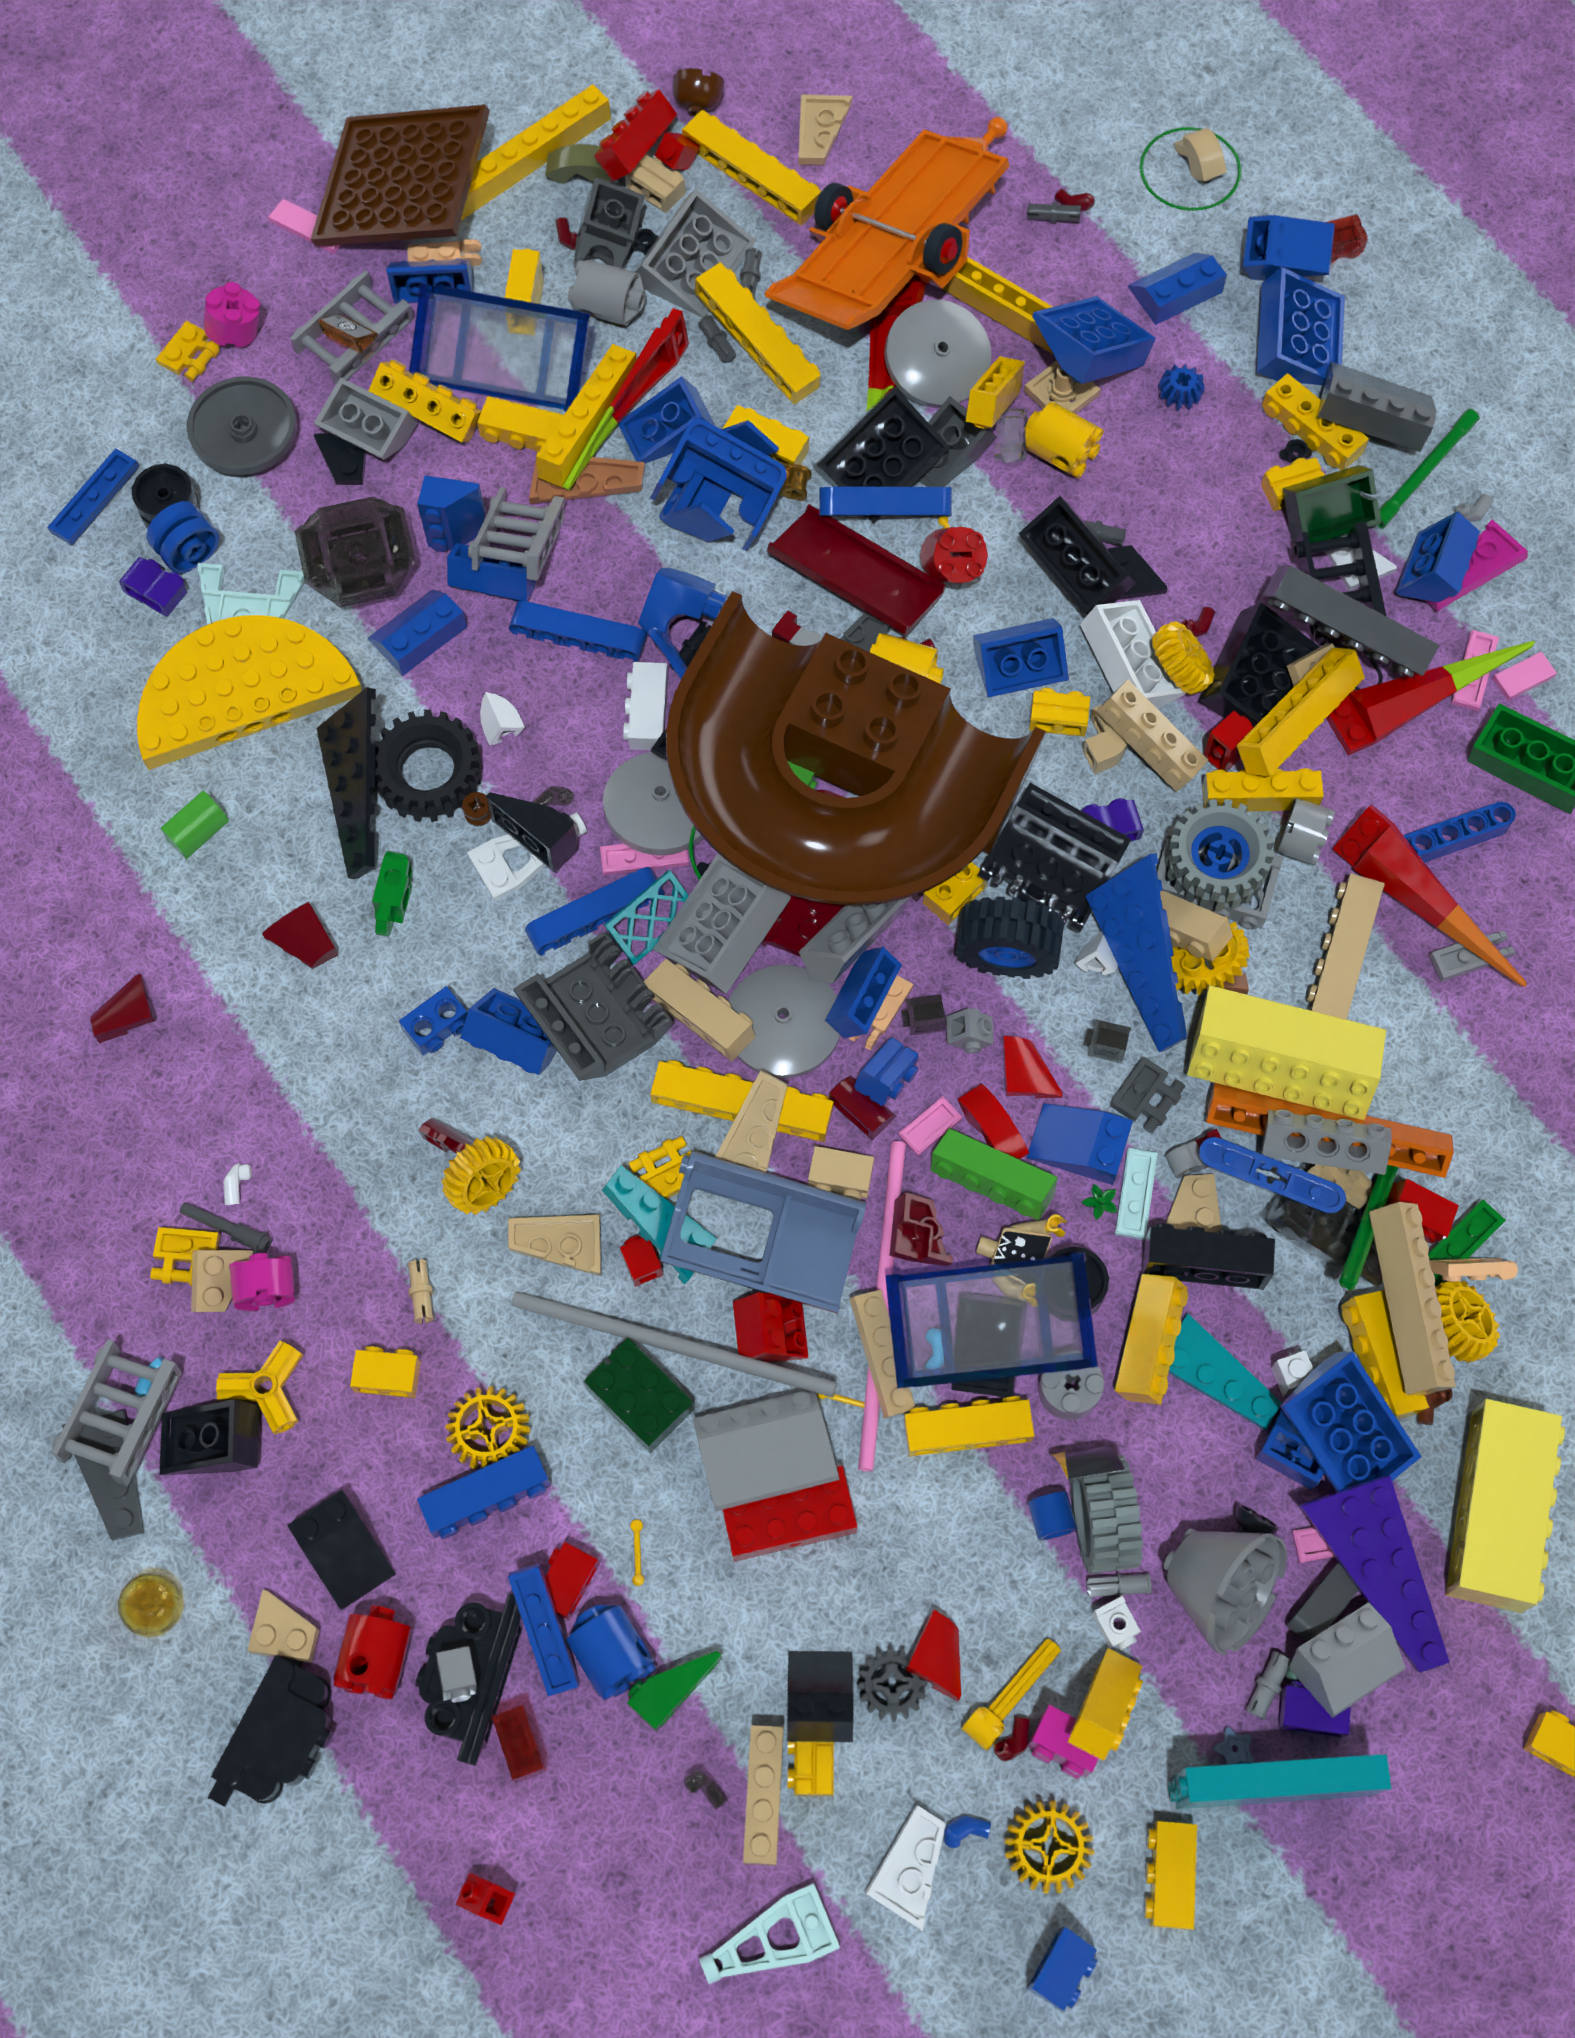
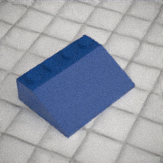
(1299, 328)
(1093, 339)
(1348, 1424)

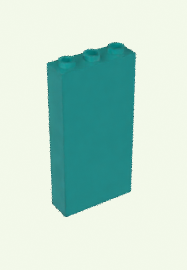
(1280, 1781)

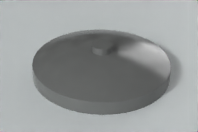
(241, 425)

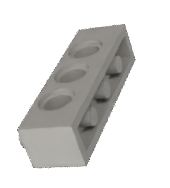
(1338, 1153)

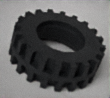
(418, 734)

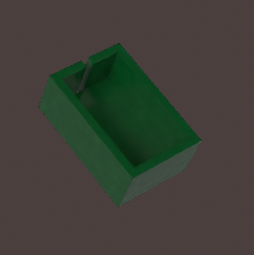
(1332, 504)
(639, 1395)

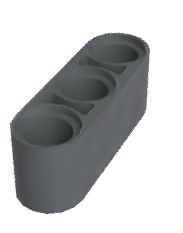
(1323, 1605)

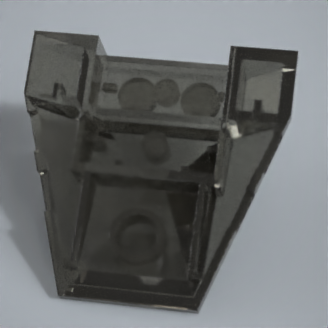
(1323, 1234)

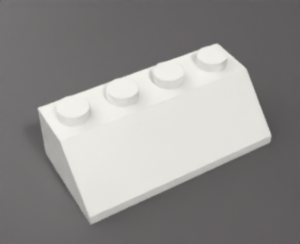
(1124, 648)

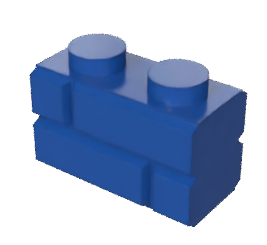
(887, 1071)

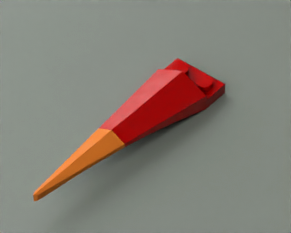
(1384, 855)

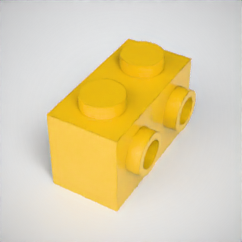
(950, 896)

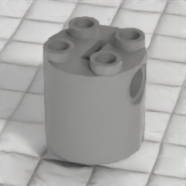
(607, 292)

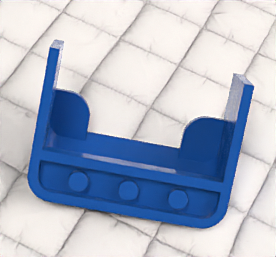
(729, 464)
(698, 503)

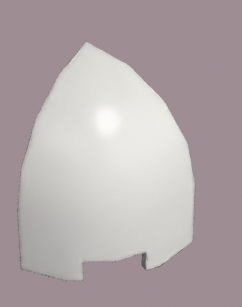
(499, 718)
(1097, 956)

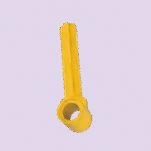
(987, 1723)

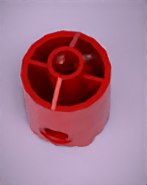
(954, 554)
(372, 1653)

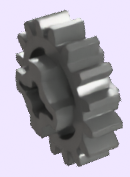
(875, 1686)

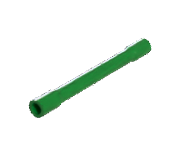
(1459, 430)

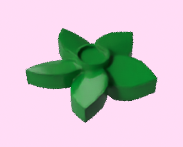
(1101, 1201)

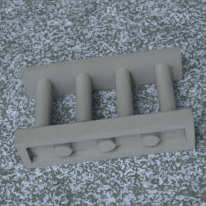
(351, 361)
(538, 545)
(135, 1435)

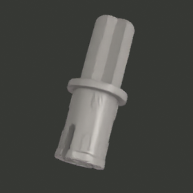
(1118, 1585)

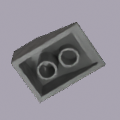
(963, 437)

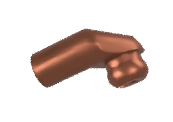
(1434, 1400)

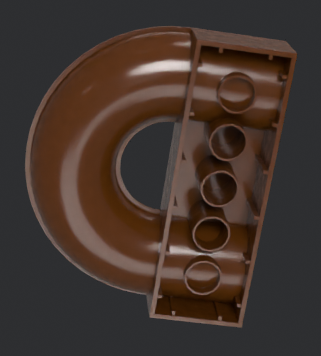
(922, 773)

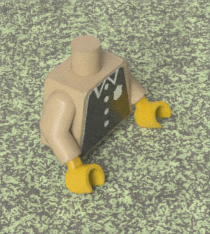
(1022, 1241)

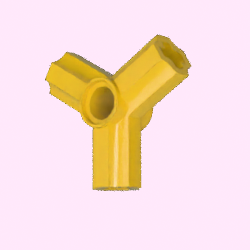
(273, 1403)

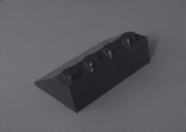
(883, 448)
(1253, 665)

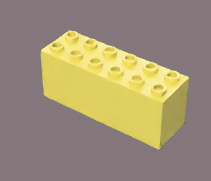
(1287, 1052)
(1505, 1506)

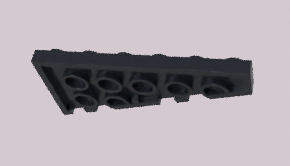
(350, 774)

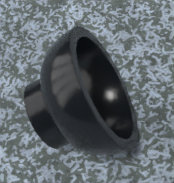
(1250, 1524)

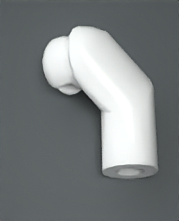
(232, 1181)

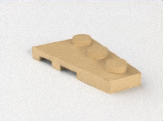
(819, 126)
(559, 1240)

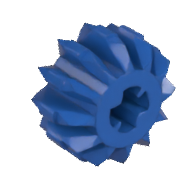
(1181, 386)

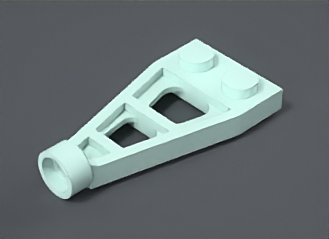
(810, 1923)

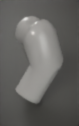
(1476, 512)

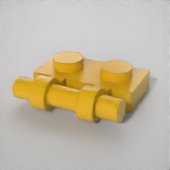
(183, 348)
(666, 1178)
(178, 1246)

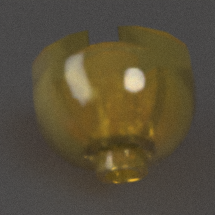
(150, 1604)

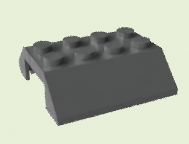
(595, 1011)

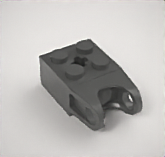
(608, 223)

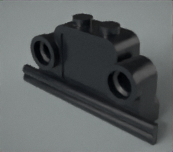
(492, 1646)
(276, 1735)

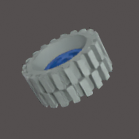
(1227, 833)
(1107, 1520)

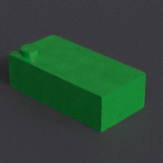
(1528, 757)

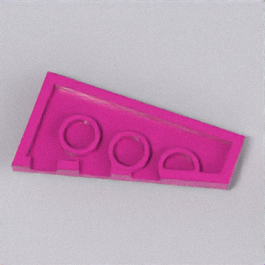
(1493, 555)

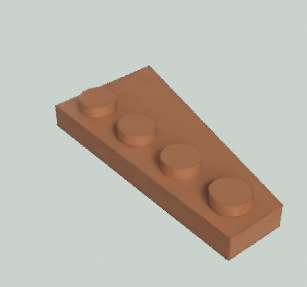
(598, 478)

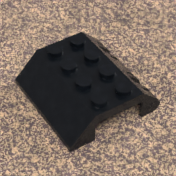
(1054, 855)

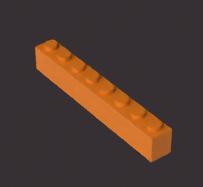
(1410, 1147)

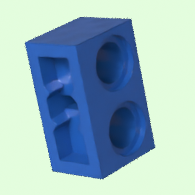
(430, 1016)

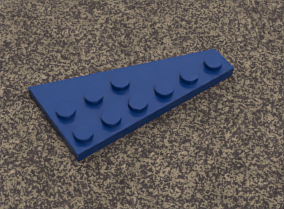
(1141, 943)

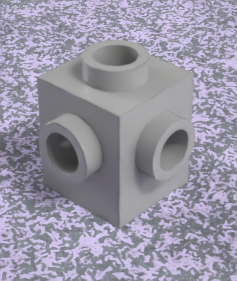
(970, 1030)

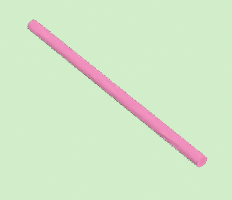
(885, 1267)

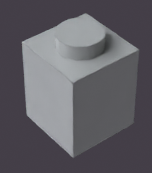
(456, 1674)

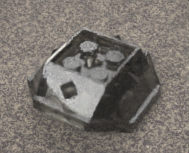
(353, 527)

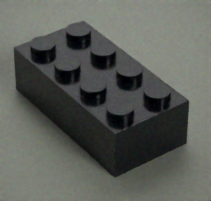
(1076, 556)
(1209, 1256)

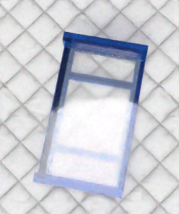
(499, 346)
(991, 1321)

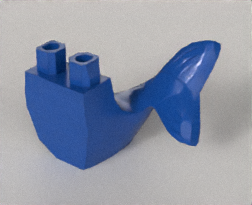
(673, 596)

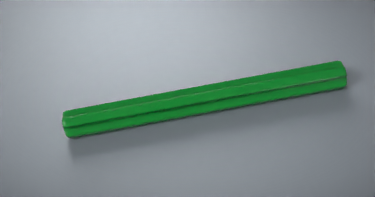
(1364, 1235)

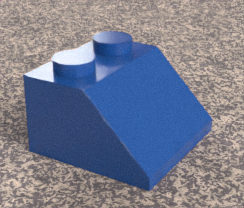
(1063, 1969)

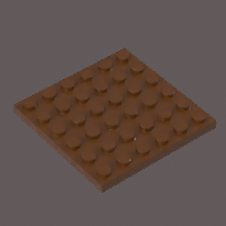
(401, 176)

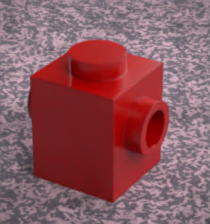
(485, 1899)

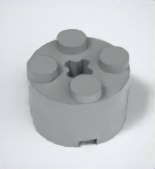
(1305, 831)
(1071, 1403)

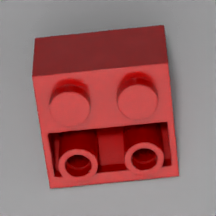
(770, 1328)

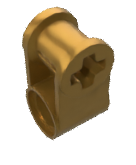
(789, 486)

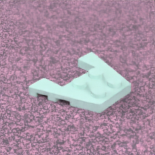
(230, 604)

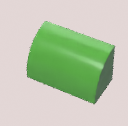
(194, 824)

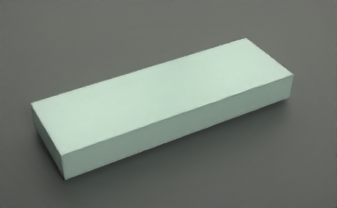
(1136, 1194)

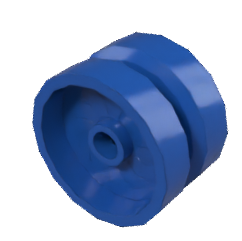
(182, 537)

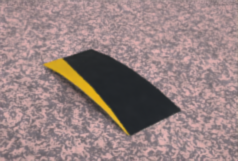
(1088, 1461)

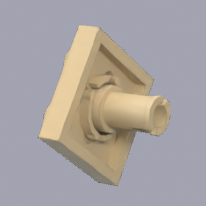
(1061, 390)

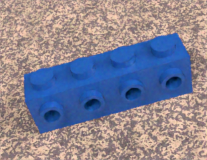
(484, 1492)

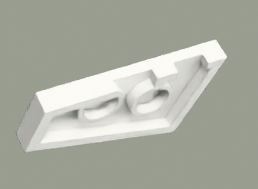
(909, 1867)

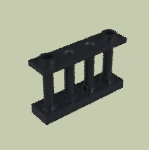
(1363, 567)

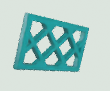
(629, 912)

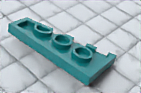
(652, 1214)
(1220, 1376)

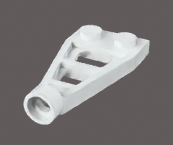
(496, 873)

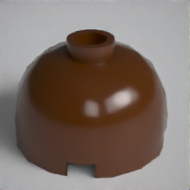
(697, 91)

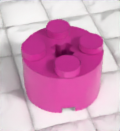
(231, 315)
(262, 1282)

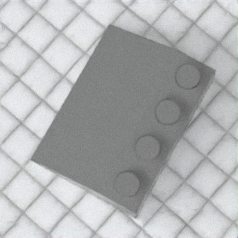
(689, 246)
(721, 924)
(765, 1449)

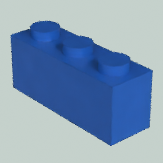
(491, 578)
(863, 992)

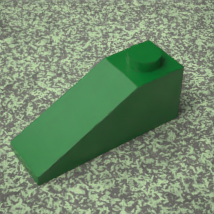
(666, 1692)

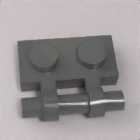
(1141, 1088)

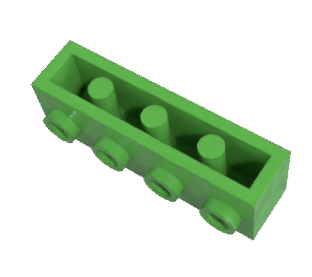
(993, 1174)

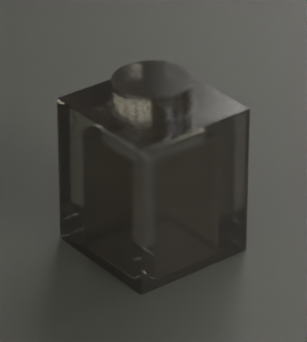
(924, 1015)
(1107, 1041)

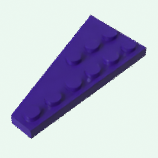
(1376, 1552)

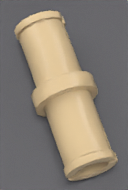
(420, 1291)

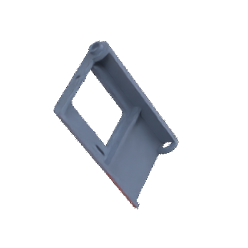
(806, 1242)

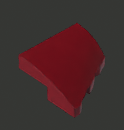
(302, 936)
(122, 1011)

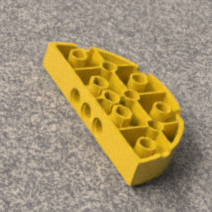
(235, 683)

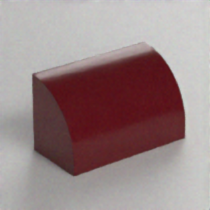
(860, 1109)

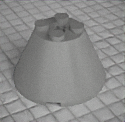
(1226, 1583)

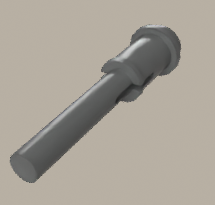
(240, 1233)

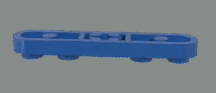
(1300, 1185)

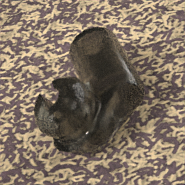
(555, 796)
(708, 1786)

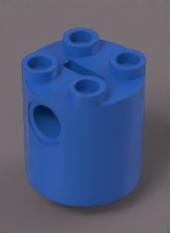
(609, 1650)

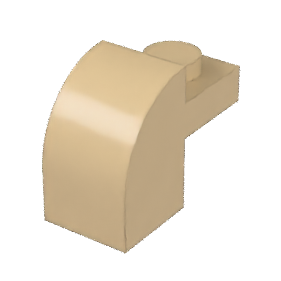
(1203, 154)
(1104, 749)

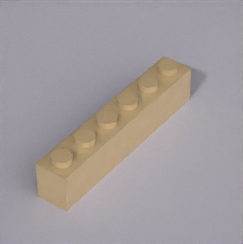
(1345, 946)
(1412, 1299)

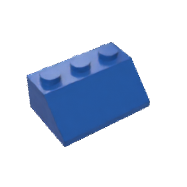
(407, 275)
(1179, 286)
(450, 511)
(1439, 559)
(419, 631)
(1021, 657)
(508, 1031)

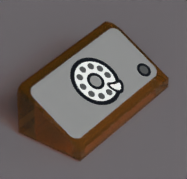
(347, 332)

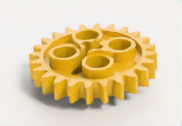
(1194, 973)

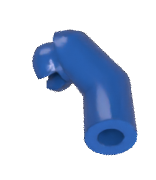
(963, 1827)

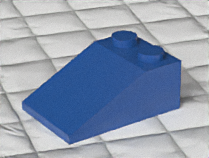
(661, 421)
(1080, 1141)

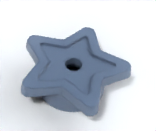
(1232, 1739)

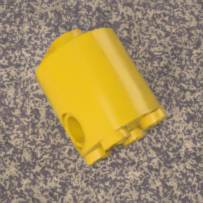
(1062, 438)
(909, 655)

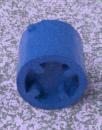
(1052, 1515)

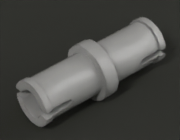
(1268, 1685)

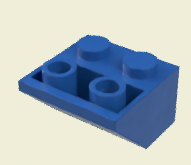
(1289, 1454)

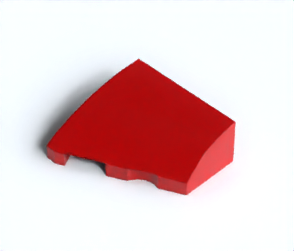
(1026, 1071)
(938, 1656)

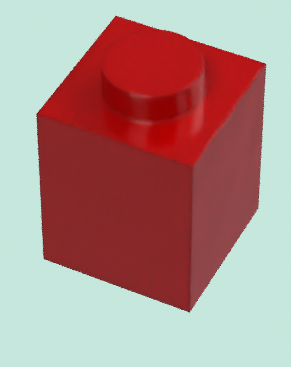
(677, 151)
(641, 1260)

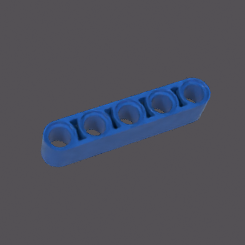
(885, 501)
(578, 630)
(1460, 833)
(589, 911)

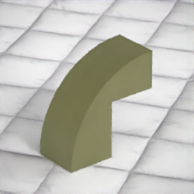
(574, 159)

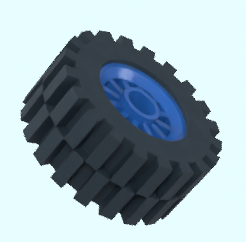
(1010, 937)

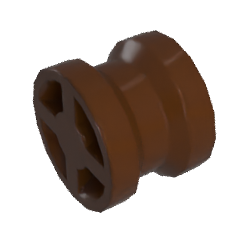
(480, 815)

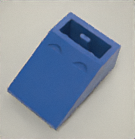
(1287, 243)

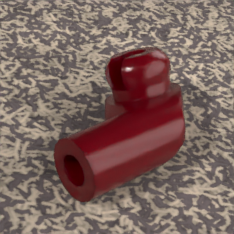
(564, 235)

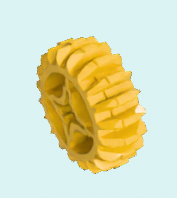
(1183, 657)
(480, 1175)
(1467, 1321)
(473, 1431)
(1021, 1843)

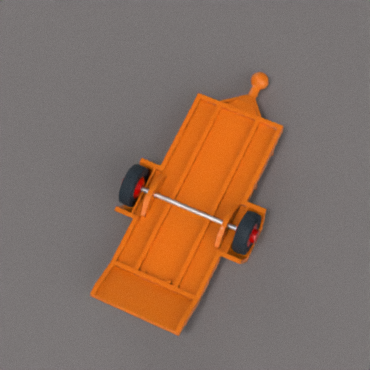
(894, 229)

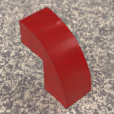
(992, 1121)

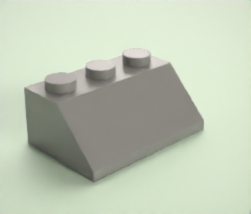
(365, 420)
(1348, 1660)

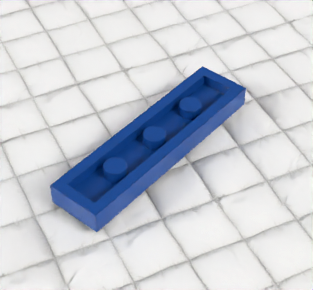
(93, 496)
(543, 1629)

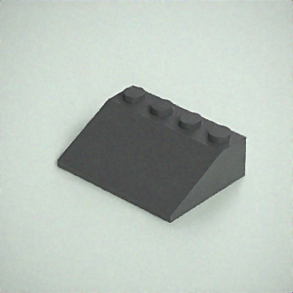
(1377, 407)

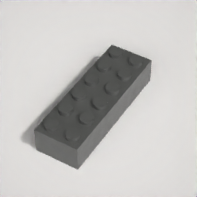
(1350, 620)

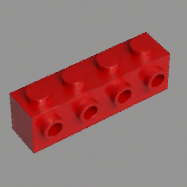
(635, 134)

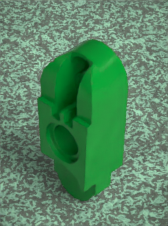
(392, 892)

